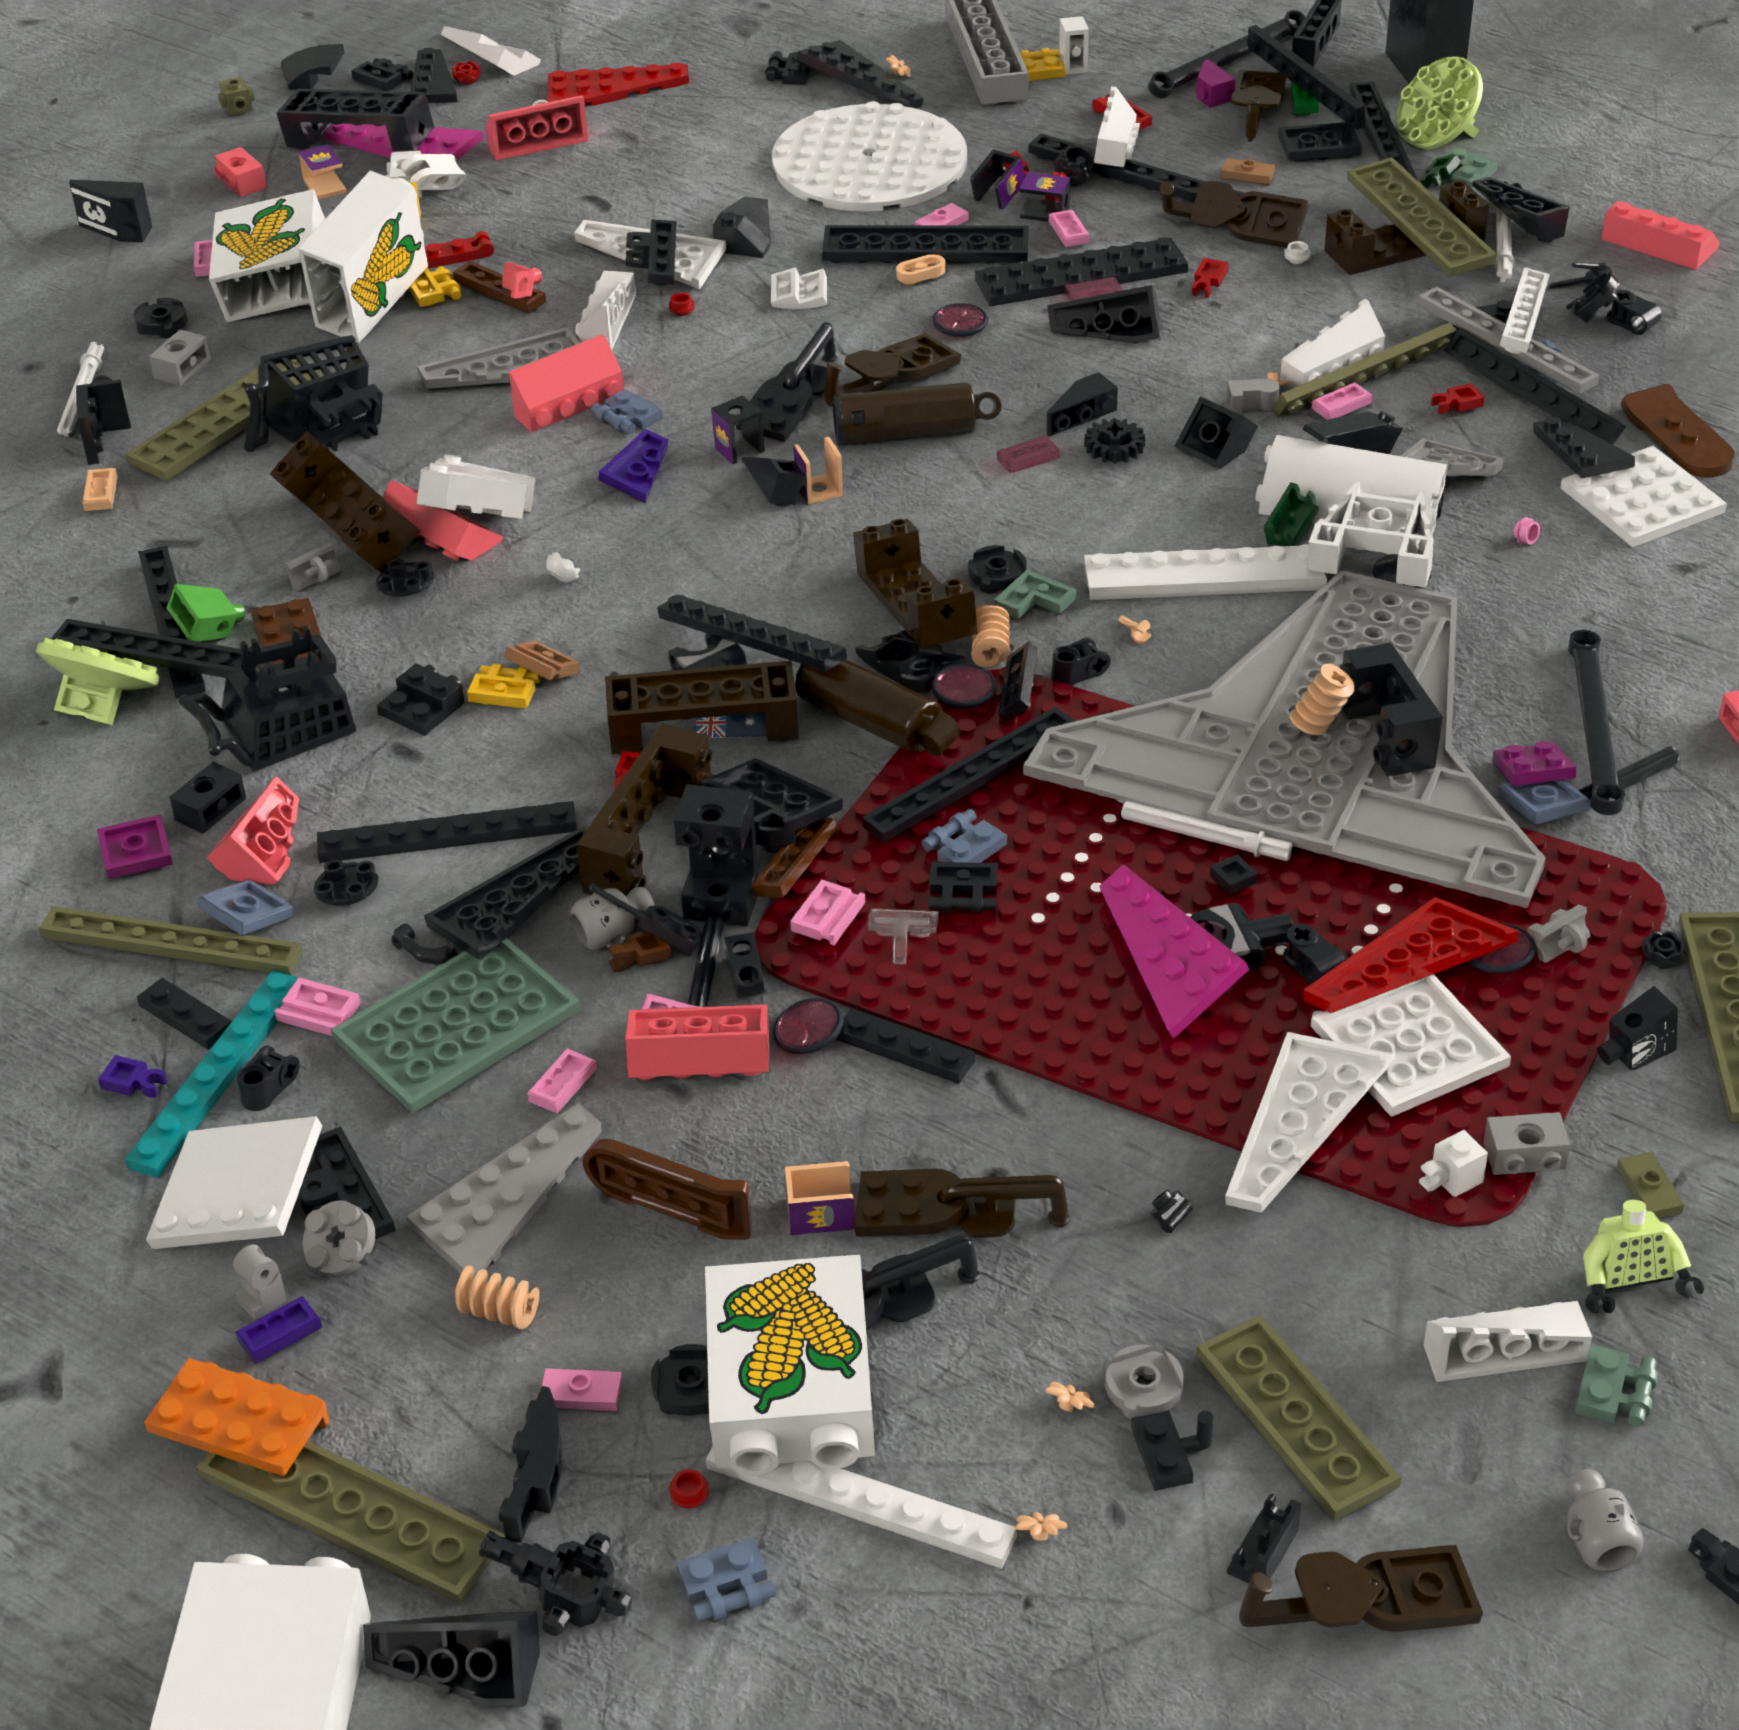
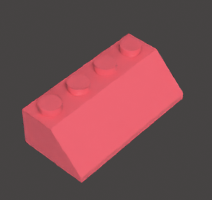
(536, 128)
(1658, 235)
(565, 383)
(442, 527)
(697, 1041)

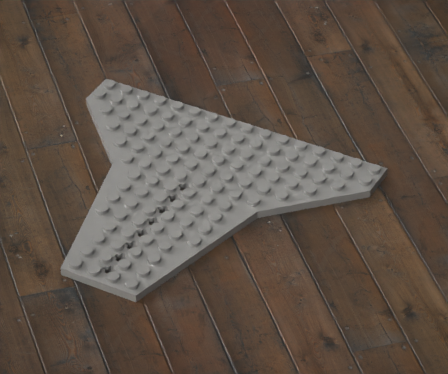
(1245, 765)

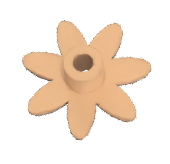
(898, 67)
(1274, 376)
(1068, 1397)
(1040, 1526)

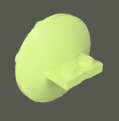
(1440, 103)
(93, 679)

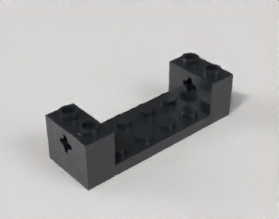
(311, 110)

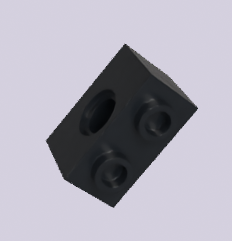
(207, 797)

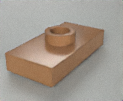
(1248, 171)

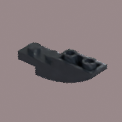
(539, 1467)

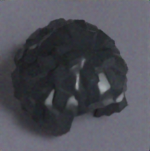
(1075, 164)

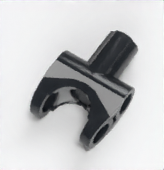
(717, 654)
(1244, 936)

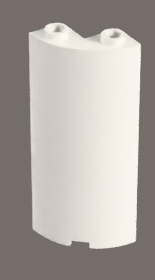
(1334, 469)

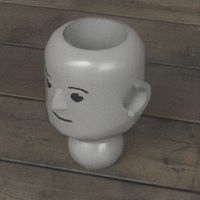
(602, 923)
(1602, 1523)

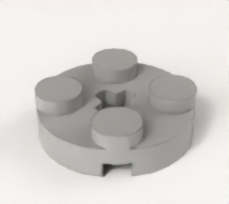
(319, 1234)
(1140, 1399)

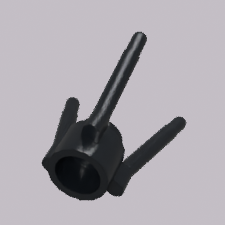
(1595, 271)

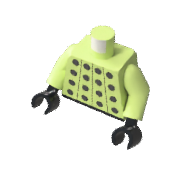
(1633, 1253)

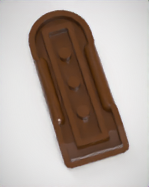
(1679, 431)
(670, 1188)

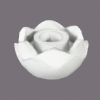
(561, 568)

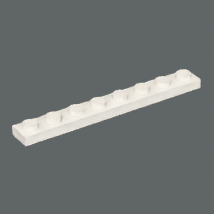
(1524, 311)
(887, 1508)

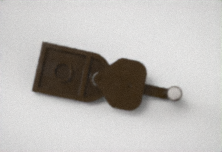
(1256, 91)
(1249, 216)
(901, 361)
(938, 1200)
(1414, 1587)

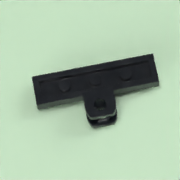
(654, 251)
(343, 1179)

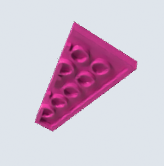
(1175, 955)

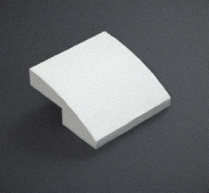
(797, 291)

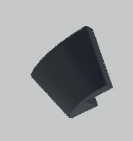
(303, 66)
(906, 662)

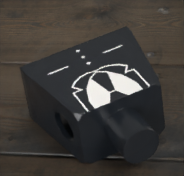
(1642, 1031)

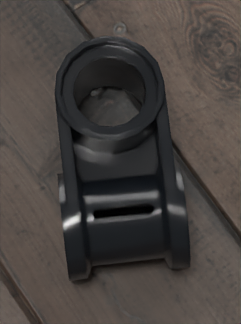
(1634, 313)
(1078, 662)
(1310, 953)
(265, 1078)

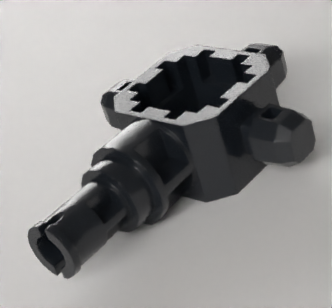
(543, 1568)

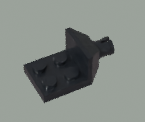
(99, 410)

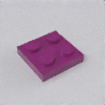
(1534, 763)
(134, 846)

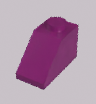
(1214, 85)

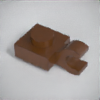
(641, 947)

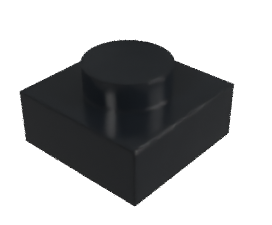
(1233, 874)

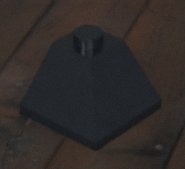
(1215, 433)

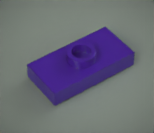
(278, 1329)

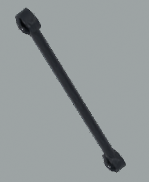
(1220, 56)
(1596, 723)

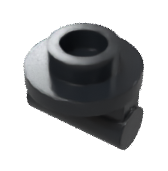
(1170, 1209)

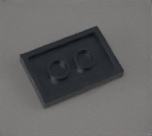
(1319, 141)

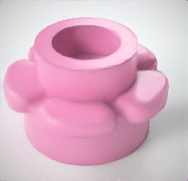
(1526, 531)

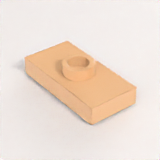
(99, 489)

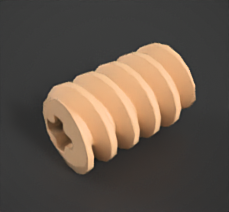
(993, 635)
(1322, 700)
(496, 1300)

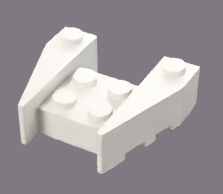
(475, 488)
(1378, 526)

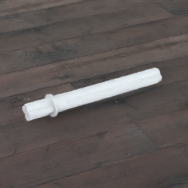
(1504, 259)
(90, 364)
(1206, 830)

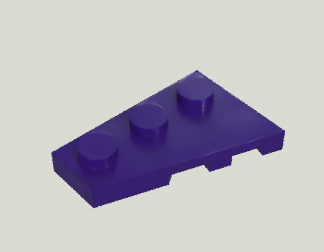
(636, 465)

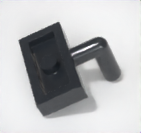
(1165, 1451)

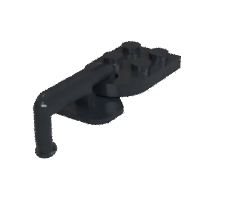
(790, 394)
(900, 1287)

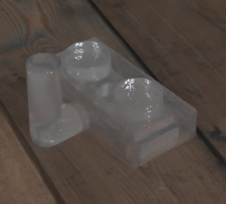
(898, 923)

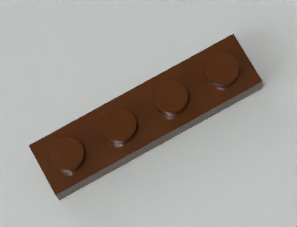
(490, 284)
(793, 859)

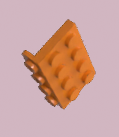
(237, 1416)

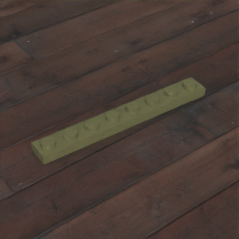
(1360, 371)
(170, 940)

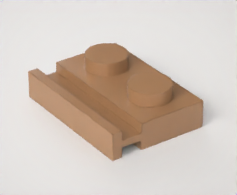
(542, 660)

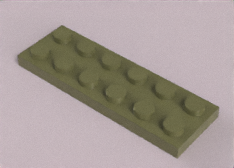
(1298, 1417)

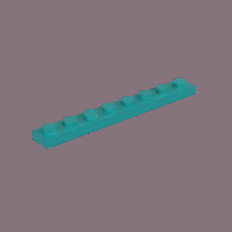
(210, 1078)

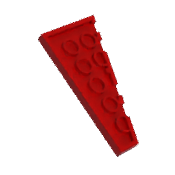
(614, 84)
(1415, 948)

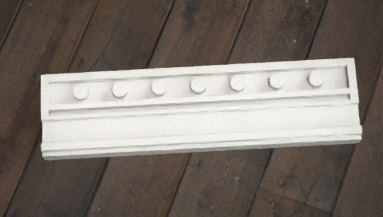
(1200, 572)

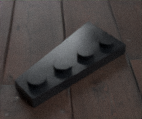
(433, 77)
(1580, 449)

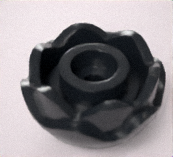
(1663, 949)

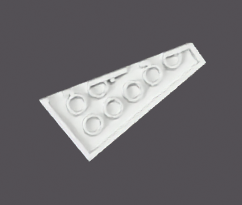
(693, 255)
(1303, 1103)

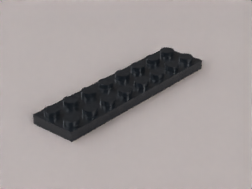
(909, 242)
(1049, 276)

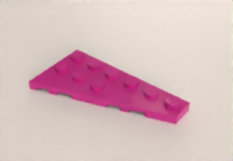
(376, 139)

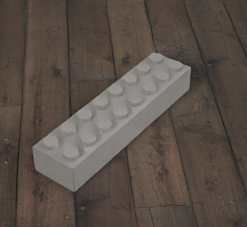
(988, 50)

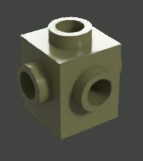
(235, 96)

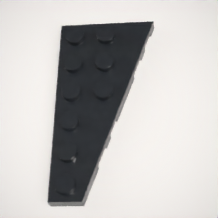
(853, 68)
(499, 905)

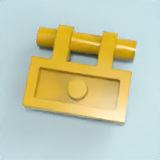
(1043, 64)
(432, 286)
(503, 686)

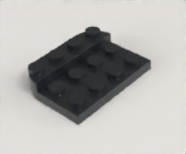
(779, 801)

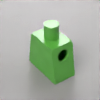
(203, 612)

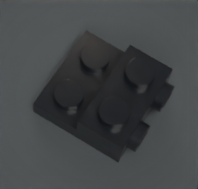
(422, 699)

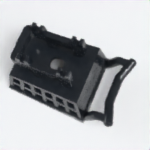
(317, 402)
(255, 698)

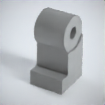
(1251, 395)
(260, 1282)

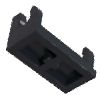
(1266, 1540)

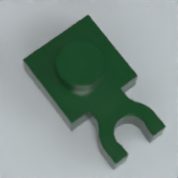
(1440, 169)

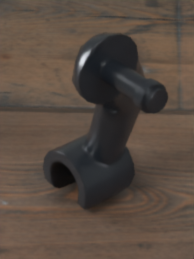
(404, 937)

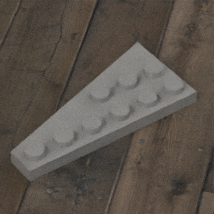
(495, 362)
(497, 1200)

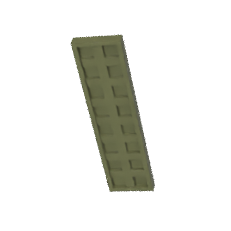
(199, 430)

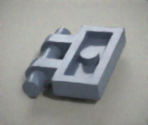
(627, 412)
(972, 845)
(723, 1571)

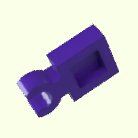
(127, 1075)

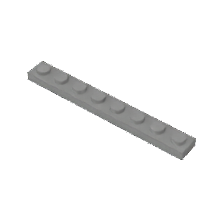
(1490, 330)

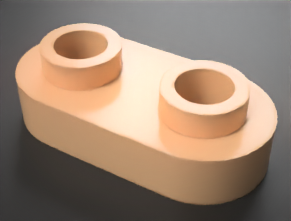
(920, 269)

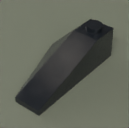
(1530, 211)
(744, 227)
(1115, 316)
(1358, 431)
(471, 1655)

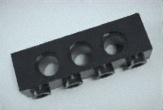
(1317, 30)

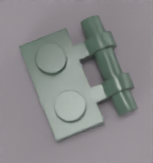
(1603, 1383)

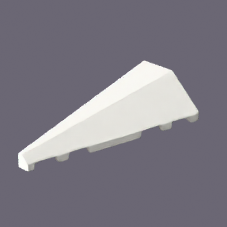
(505, 57)

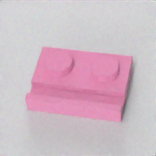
(827, 912)
(317, 1006)

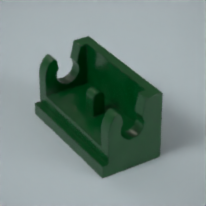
(1290, 517)

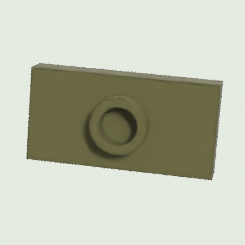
(1650, 1184)

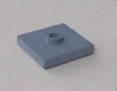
(1545, 800)
(245, 907)

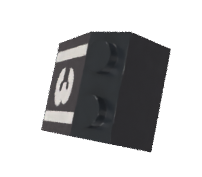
(112, 208)

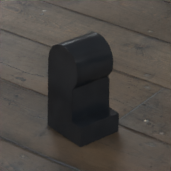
(744, 965)

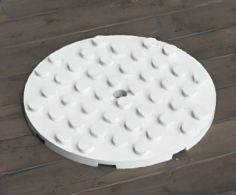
(831, 160)

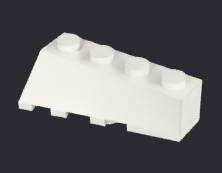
(1117, 131)
(607, 307)
(1345, 343)
(1507, 1341)

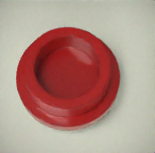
(681, 304)
(689, 1489)

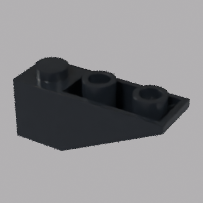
(1081, 403)
(777, 478)

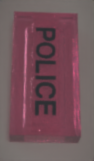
(1028, 454)

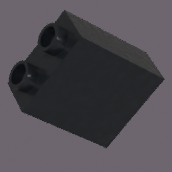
(1427, 32)

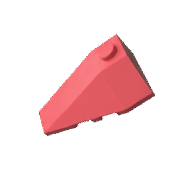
(260, 838)

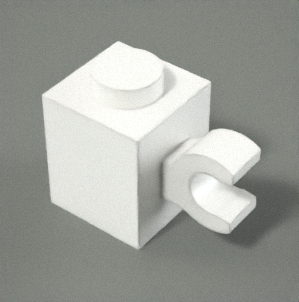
(1456, 1165)

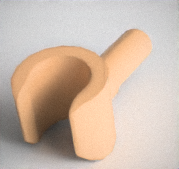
(1138, 630)

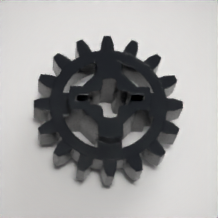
(1114, 440)

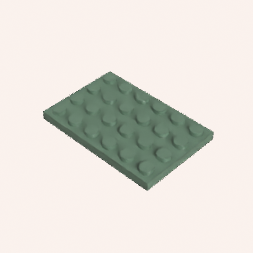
(454, 1023)

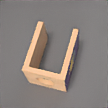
(319, 173)
(831, 480)
(819, 1198)

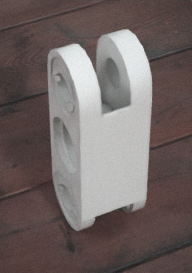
(433, 171)

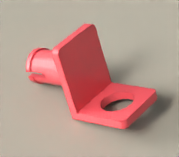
(520, 279)

